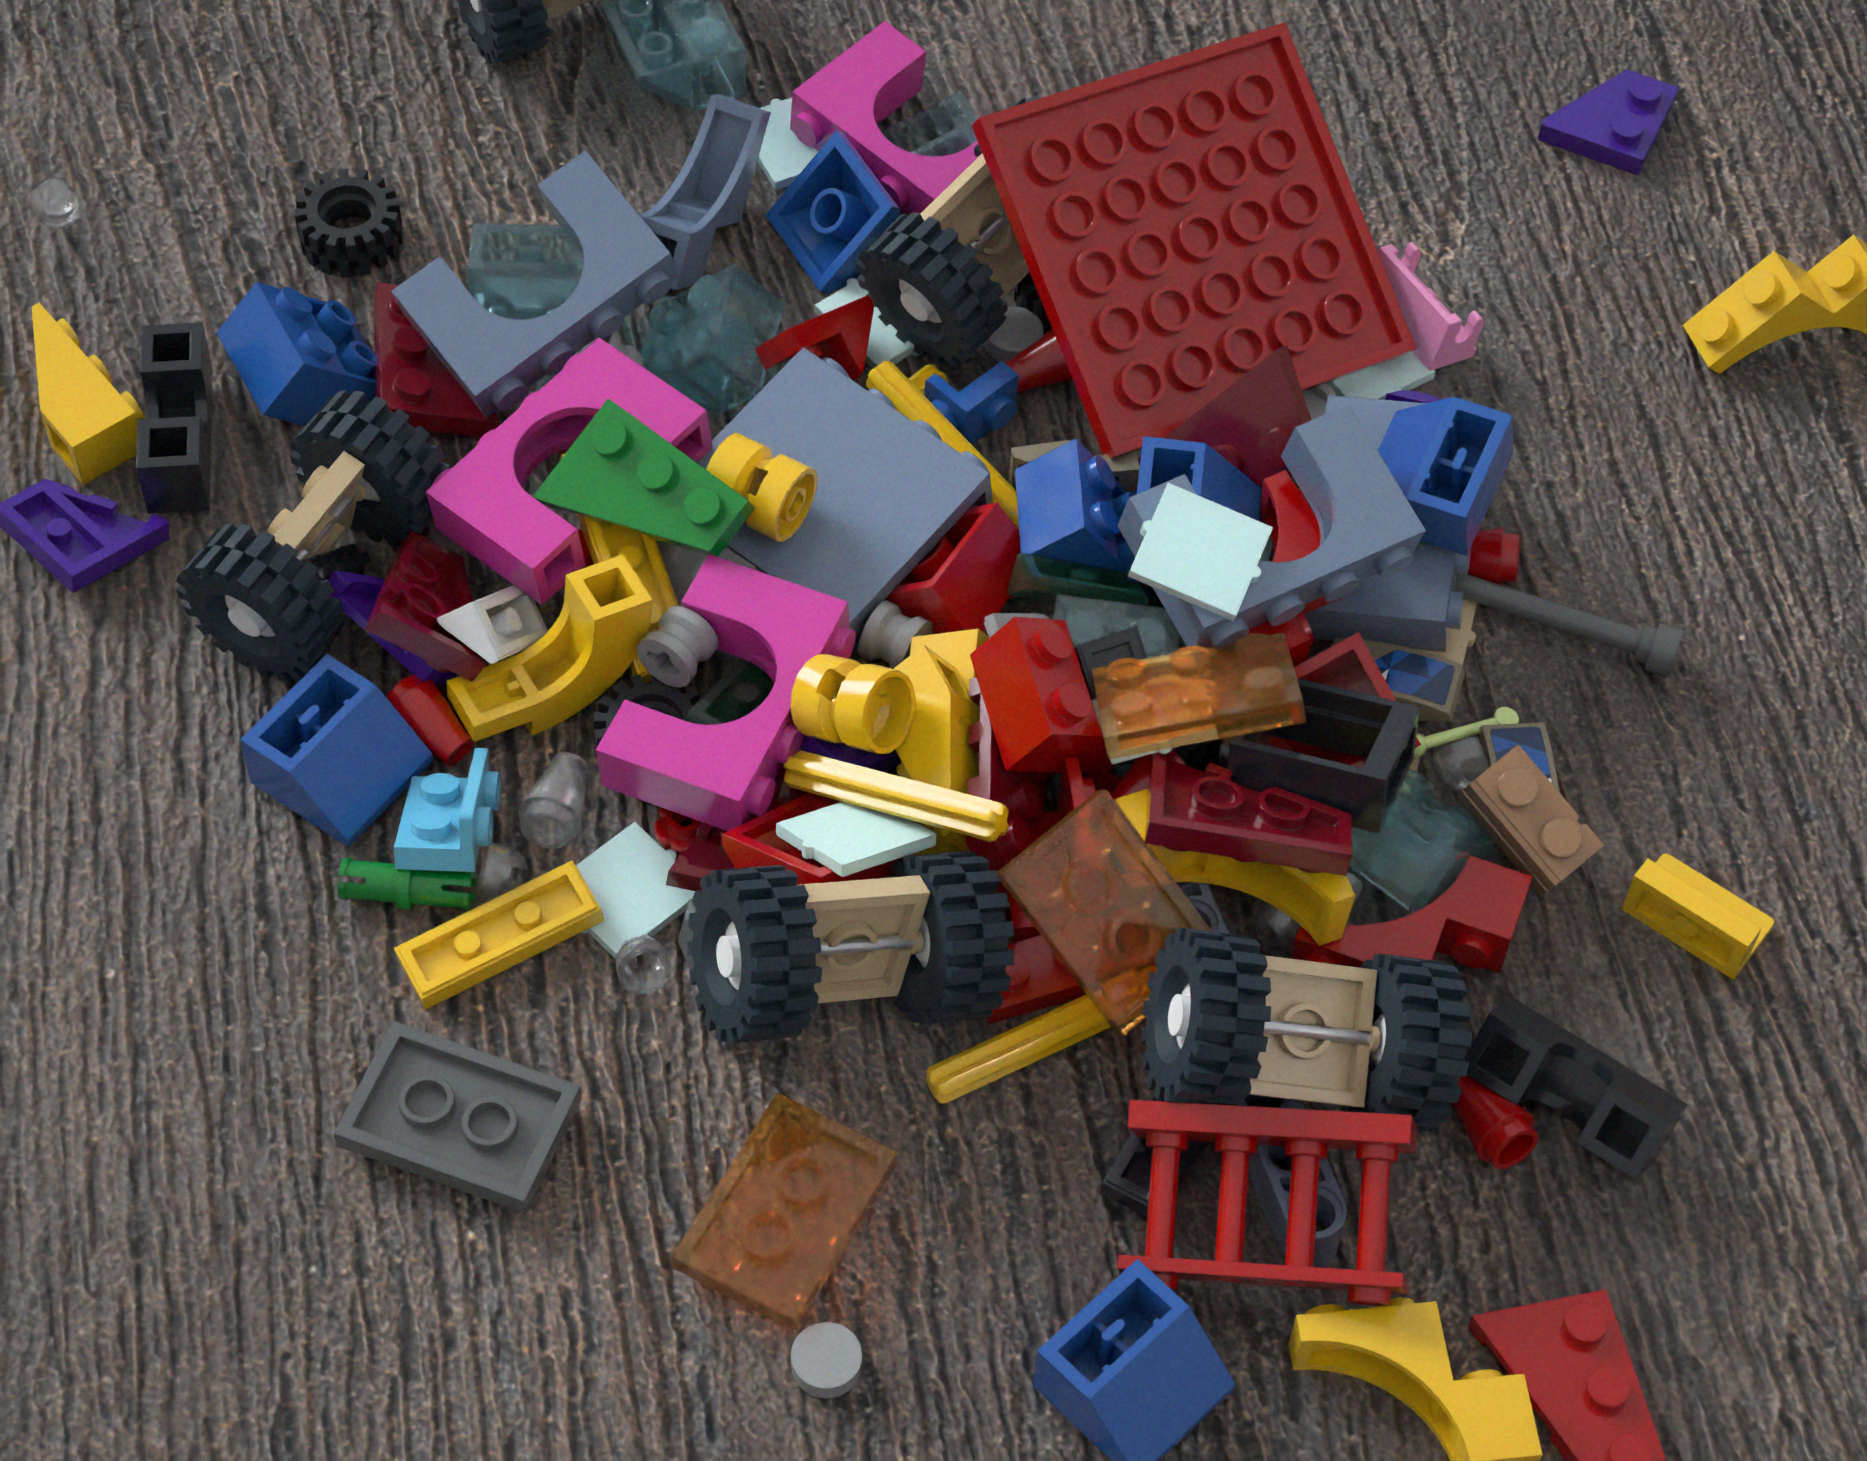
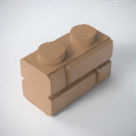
(1529, 820)

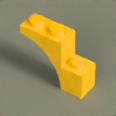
(1781, 301)
(1313, 900)
(1407, 1356)

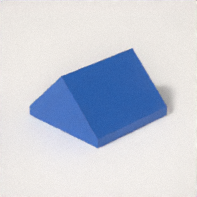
(833, 213)

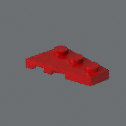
(1575, 1375)

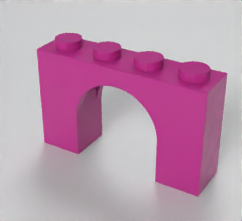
(859, 93)
(484, 496)
(728, 768)

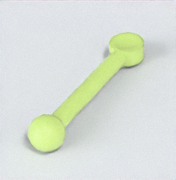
(1503, 715)

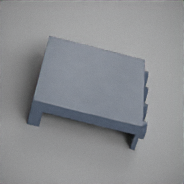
(881, 485)

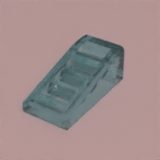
(948, 119)

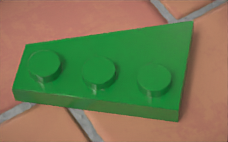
(643, 483)

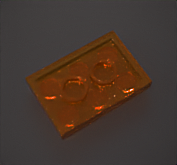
(1197, 695)
(1101, 904)
(785, 1211)

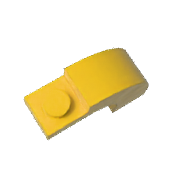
(570, 665)

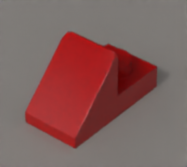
(833, 335)

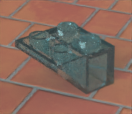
(680, 48)
(522, 268)
(709, 337)
(1418, 846)

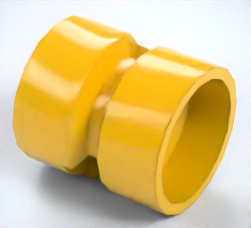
(775, 486)
(853, 703)

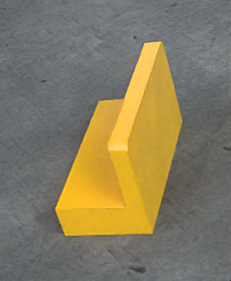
(1697, 914)

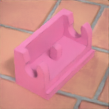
(1434, 329)

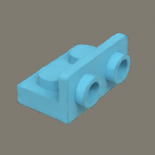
(448, 818)

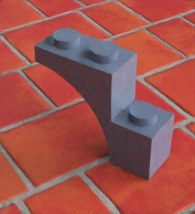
(710, 185)

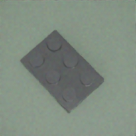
(458, 1116)

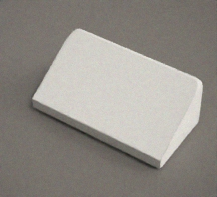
(497, 624)

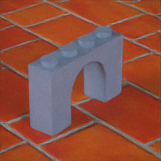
(503, 356)
(1360, 519)
(1415, 603)

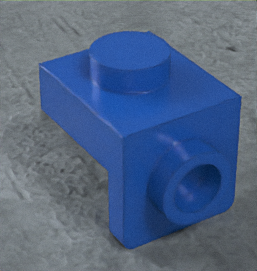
(980, 406)

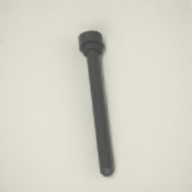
(1652, 645)

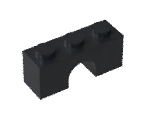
(176, 436)
(1535, 1059)

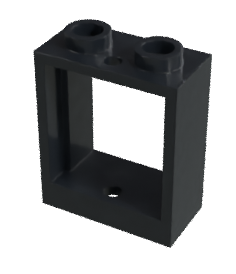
(1339, 722)

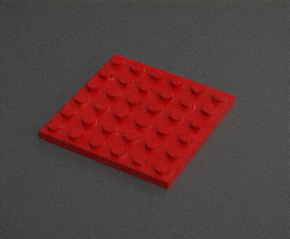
(1191, 233)

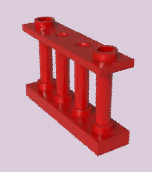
(1306, 1140)

